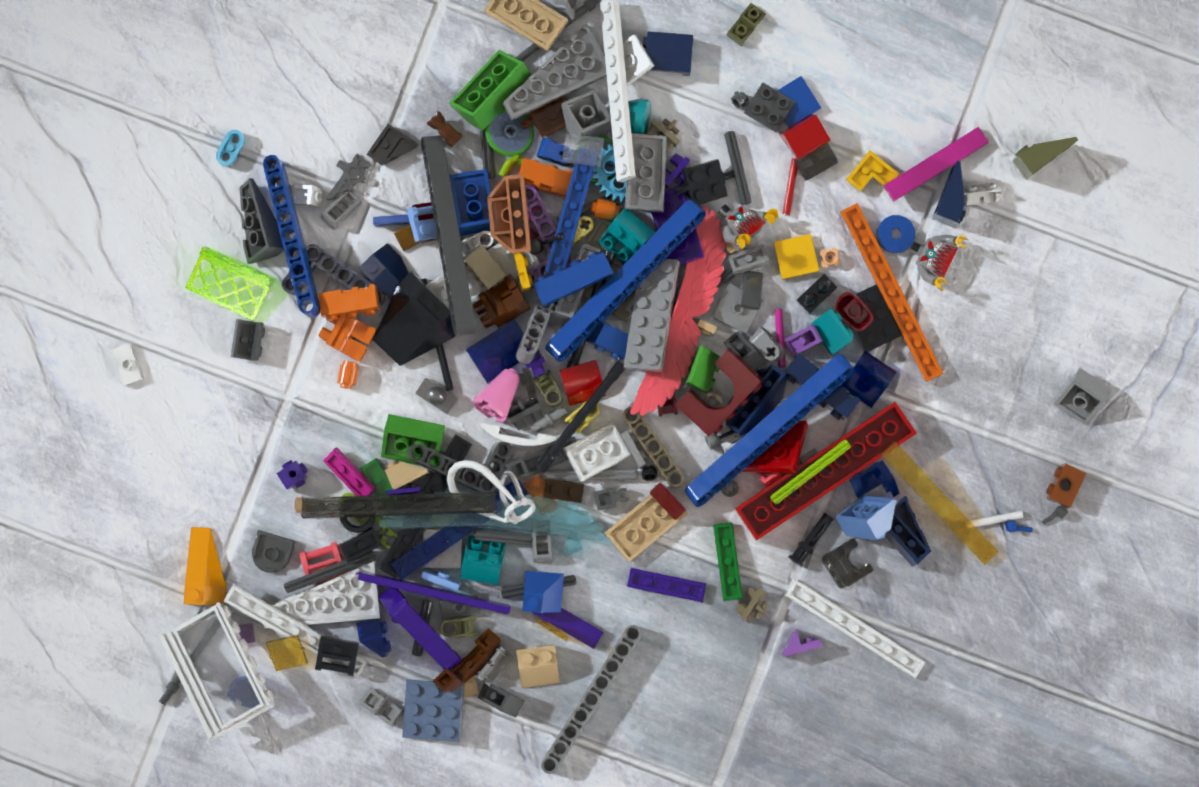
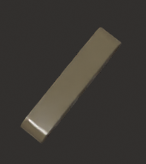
(661, 453)

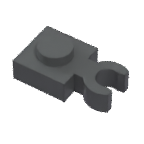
(607, 498)

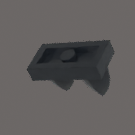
(816, 293)
(360, 545)

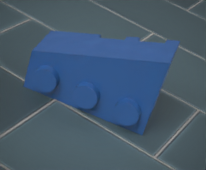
(610, 340)

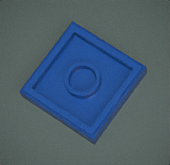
(804, 104)

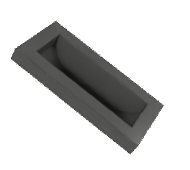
(751, 289)

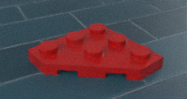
(783, 454)

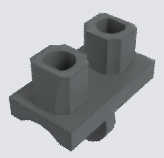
(518, 415)

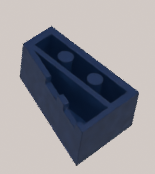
(906, 534)

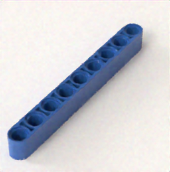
(297, 241)

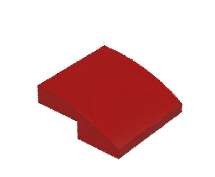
(581, 381)

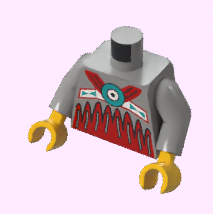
(743, 224)
(936, 257)

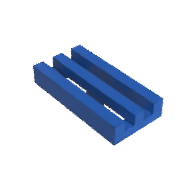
(391, 220)

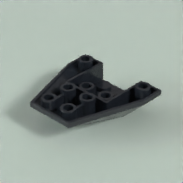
(413, 322)

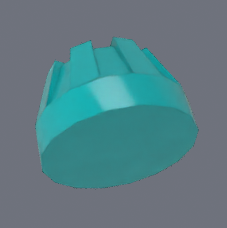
(639, 115)

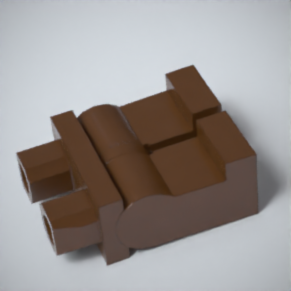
(501, 302)

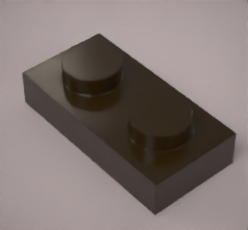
(563, 490)

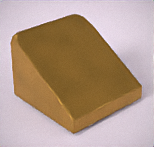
(406, 238)

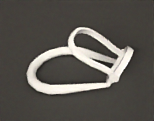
(502, 491)

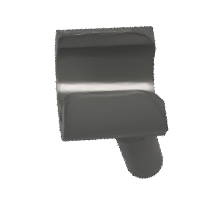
(1059, 511)

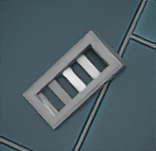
(345, 213)
(544, 557)

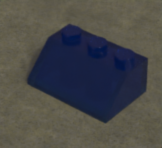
(497, 350)

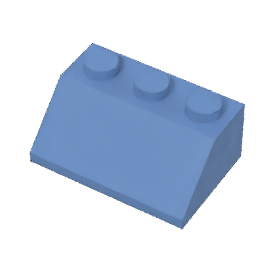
(867, 517)

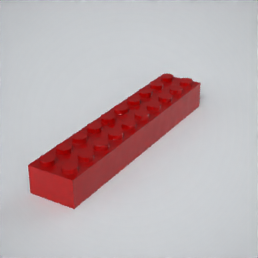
(867, 443)

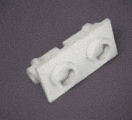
(989, 192)

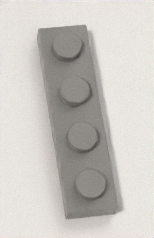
(568, 306)

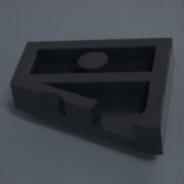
(390, 146)

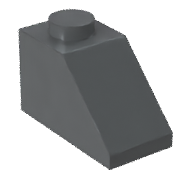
(745, 350)
(501, 699)

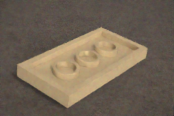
(529, 19)
(641, 527)

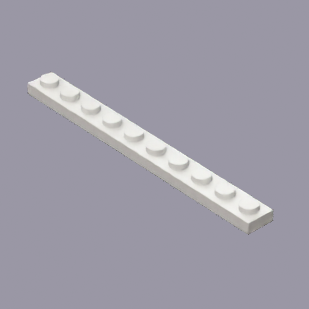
(617, 90)

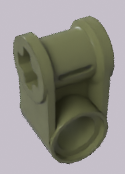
(548, 387)
(460, 627)

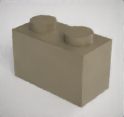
(484, 266)

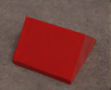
(805, 136)

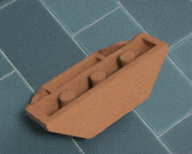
(510, 214)

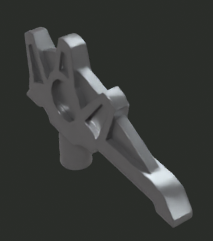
(351, 176)

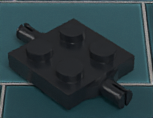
(704, 182)

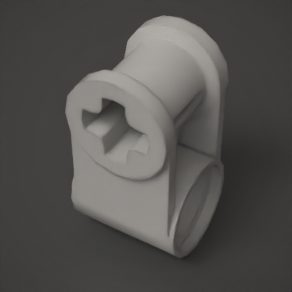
(764, 343)

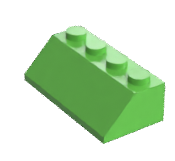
(485, 93)

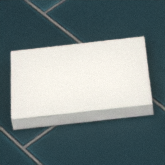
(597, 452)

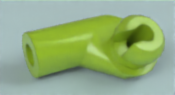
(509, 164)

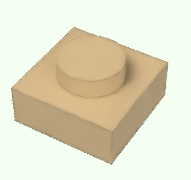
(706, 328)
(470, 687)

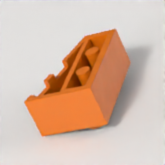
(545, 177)
(349, 302)

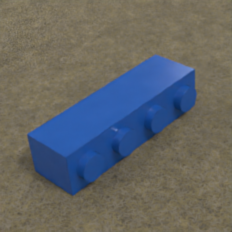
(573, 279)

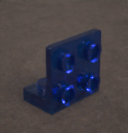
(872, 477)

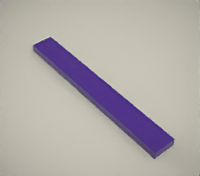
(434, 592)

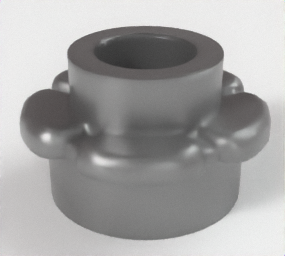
(739, 100)

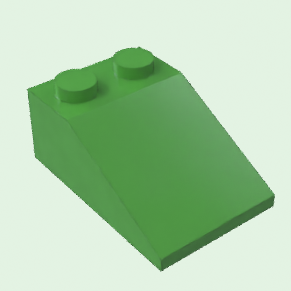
(703, 370)

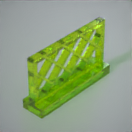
(236, 268)

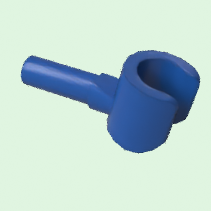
(1011, 526)

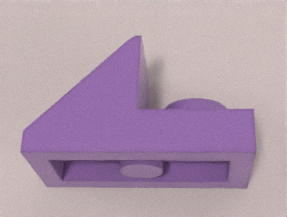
(802, 340)
(794, 645)

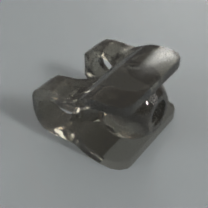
(841, 568)

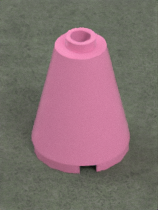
(498, 395)

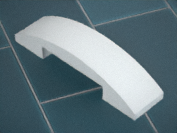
(542, 439)

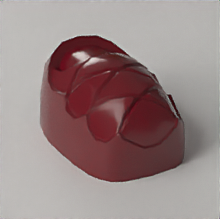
(854, 311)

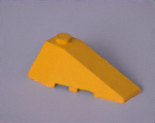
(203, 574)

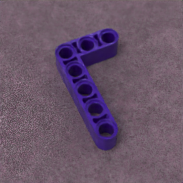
(419, 629)

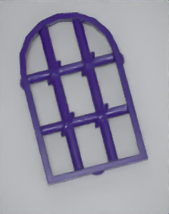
(403, 491)

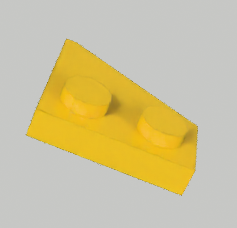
(525, 279)

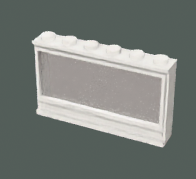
(217, 671)

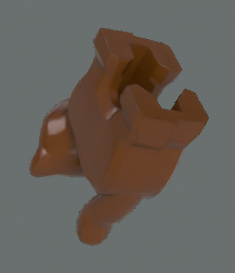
(444, 129)

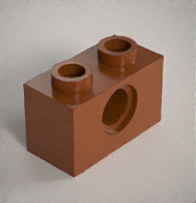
(1074, 477)

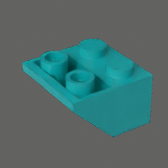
(625, 236)
(832, 331)
(482, 561)

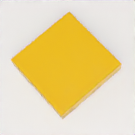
(796, 256)

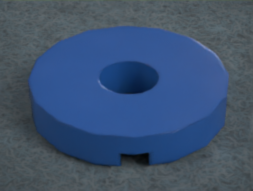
(895, 245)

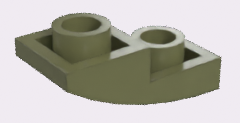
(746, 24)

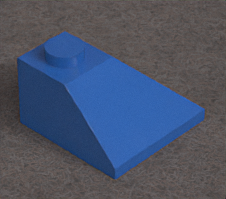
(542, 592)

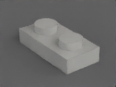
(748, 259)
(630, 441)

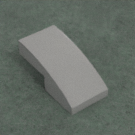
(381, 706)

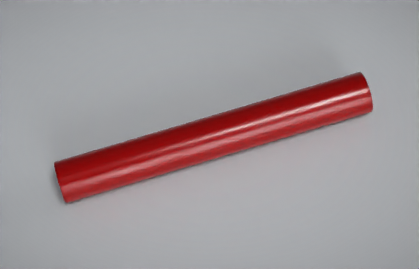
(790, 188)

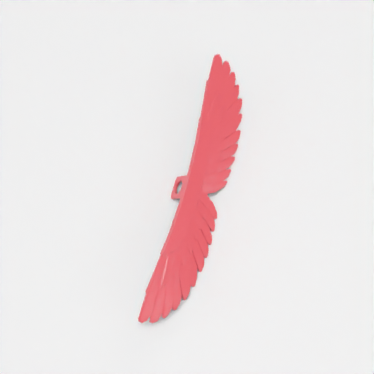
(693, 300)

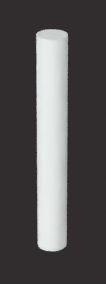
(997, 519)

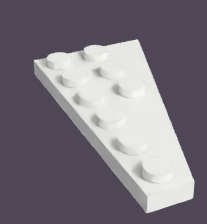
(335, 600)

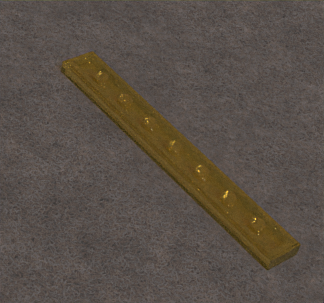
(939, 503)

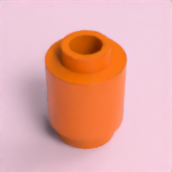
(604, 209)
(348, 374)

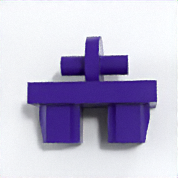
(680, 163)
(536, 363)

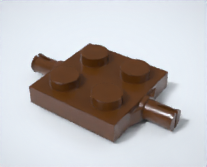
(547, 118)

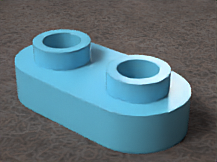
(230, 148)

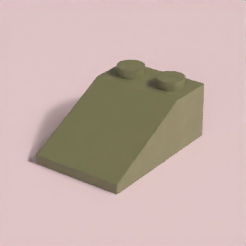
(1033, 158)

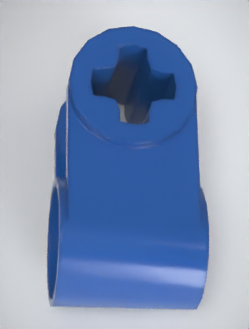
(551, 151)

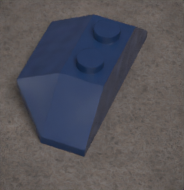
(761, 402)

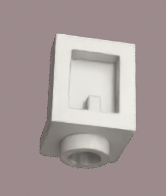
(307, 195)

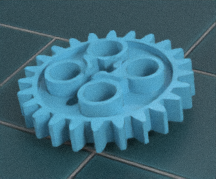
(602, 175)

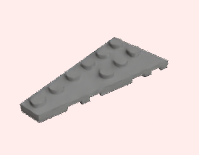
(566, 71)

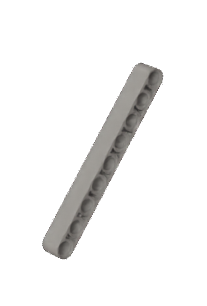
(590, 708)

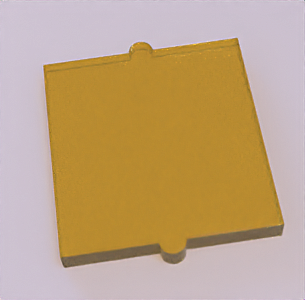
(287, 653)

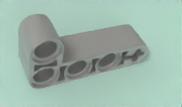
(536, 329)

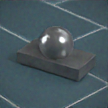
(436, 396)

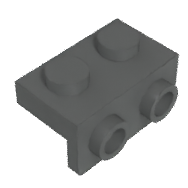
(247, 340)

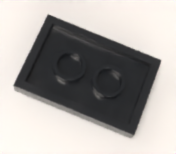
(883, 327)

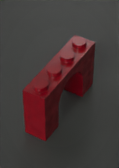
(709, 417)

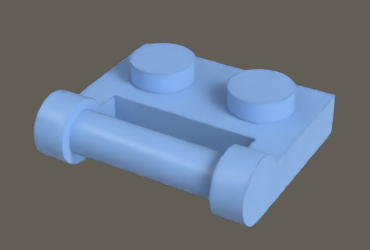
(422, 229)

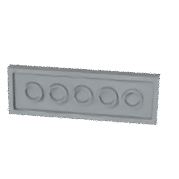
(652, 319)

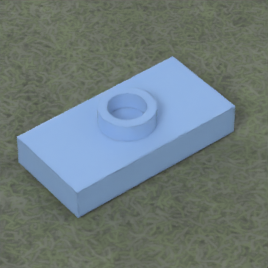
(441, 578)

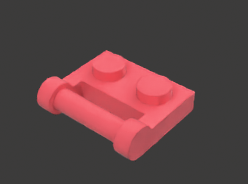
(305, 556)

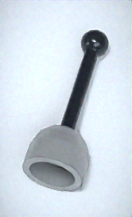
(714, 440)

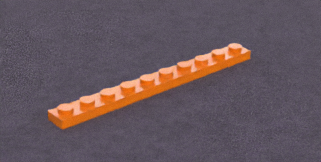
(891, 292)

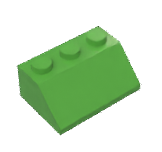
(404, 432)

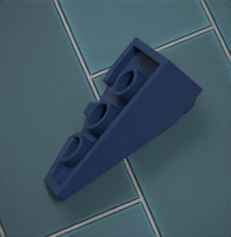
(385, 269)

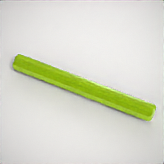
(811, 471)

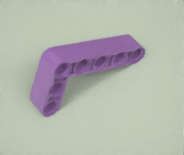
(538, 221)

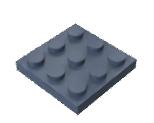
(431, 712)

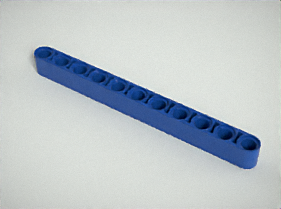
(625, 280)
(769, 430)

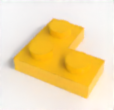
(871, 167)

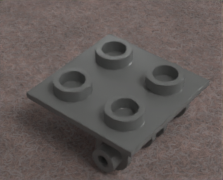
(769, 107)

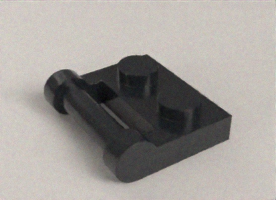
(339, 650)

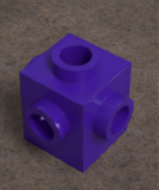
(286, 478)

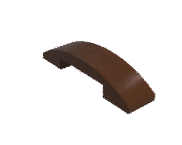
(471, 664)

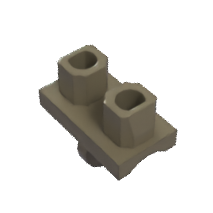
(657, 128)
(756, 606)

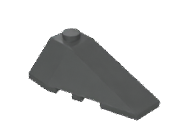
(260, 225)

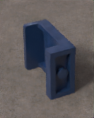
(669, 52)

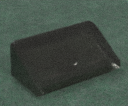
(816, 162)

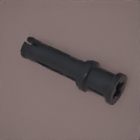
(805, 547)

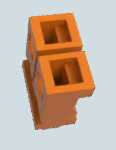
(342, 333)

